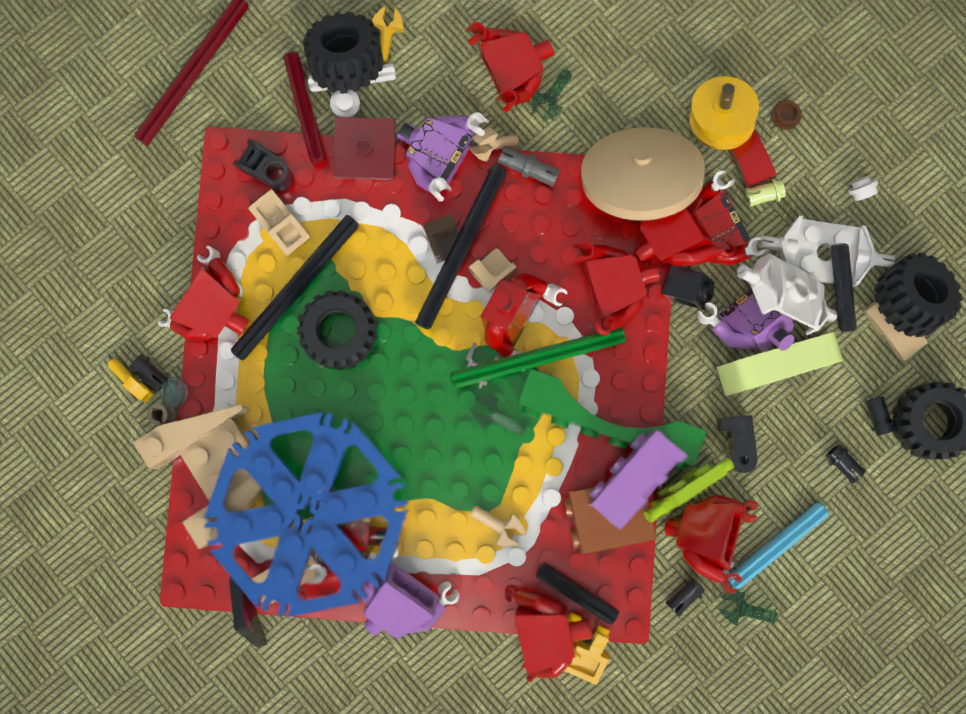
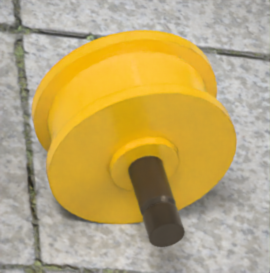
(723, 112)

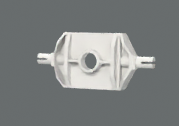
(804, 237)
(788, 291)

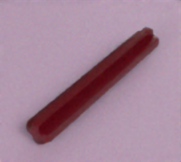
(304, 107)

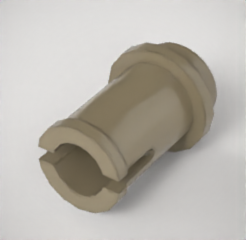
(169, 414)

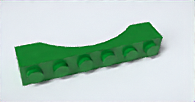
(549, 397)

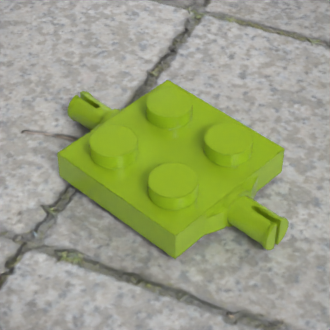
(690, 485)

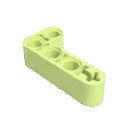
(779, 364)

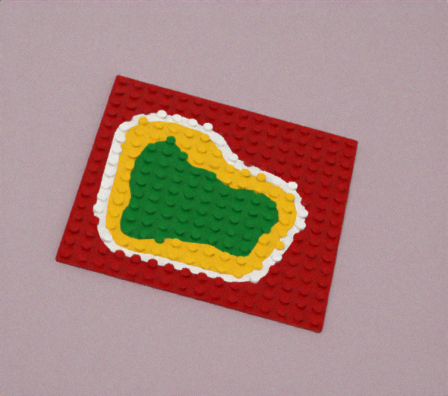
(405, 387)

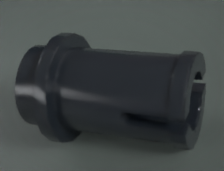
(147, 372)
(880, 416)
(845, 462)
(685, 596)

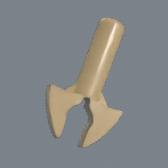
(490, 142)
(498, 525)

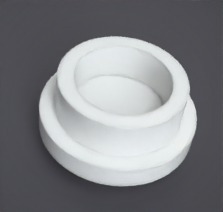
(345, 104)
(863, 188)

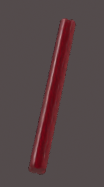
(191, 71)

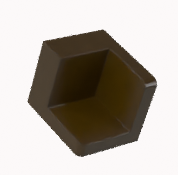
(441, 236)

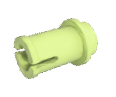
(764, 193)

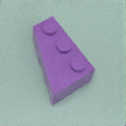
(635, 477)

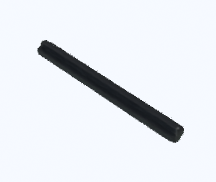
(461, 247)
(294, 287)

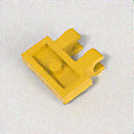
(591, 658)

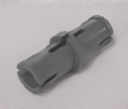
(528, 166)

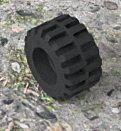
(343, 52)
(918, 295)
(319, 311)
(911, 425)

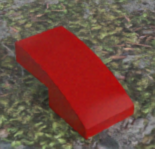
(753, 161)

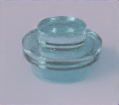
(174, 392)

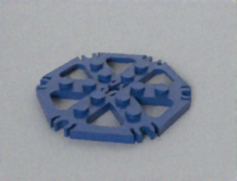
(325, 536)

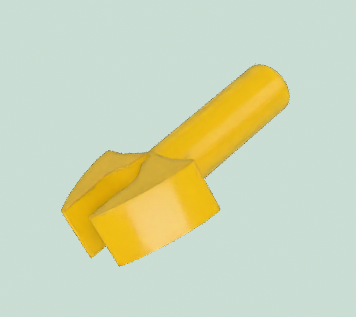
(387, 32)
(131, 383)

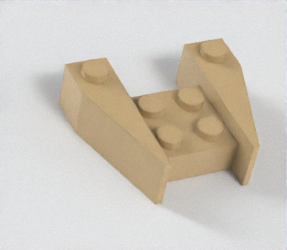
(203, 446)

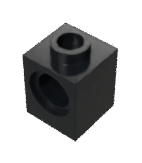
(688, 287)

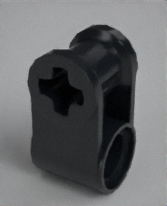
(260, 164)

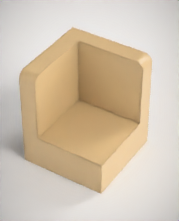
(492, 270)

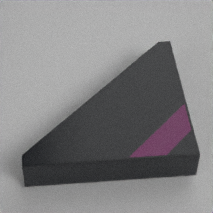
(245, 616)

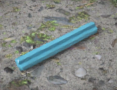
(779, 544)

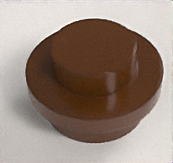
(786, 115)

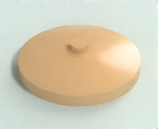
(643, 173)

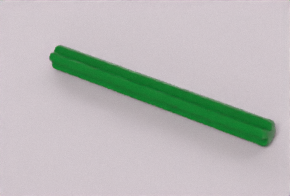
(536, 358)

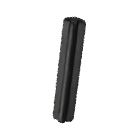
(843, 287)
(577, 593)

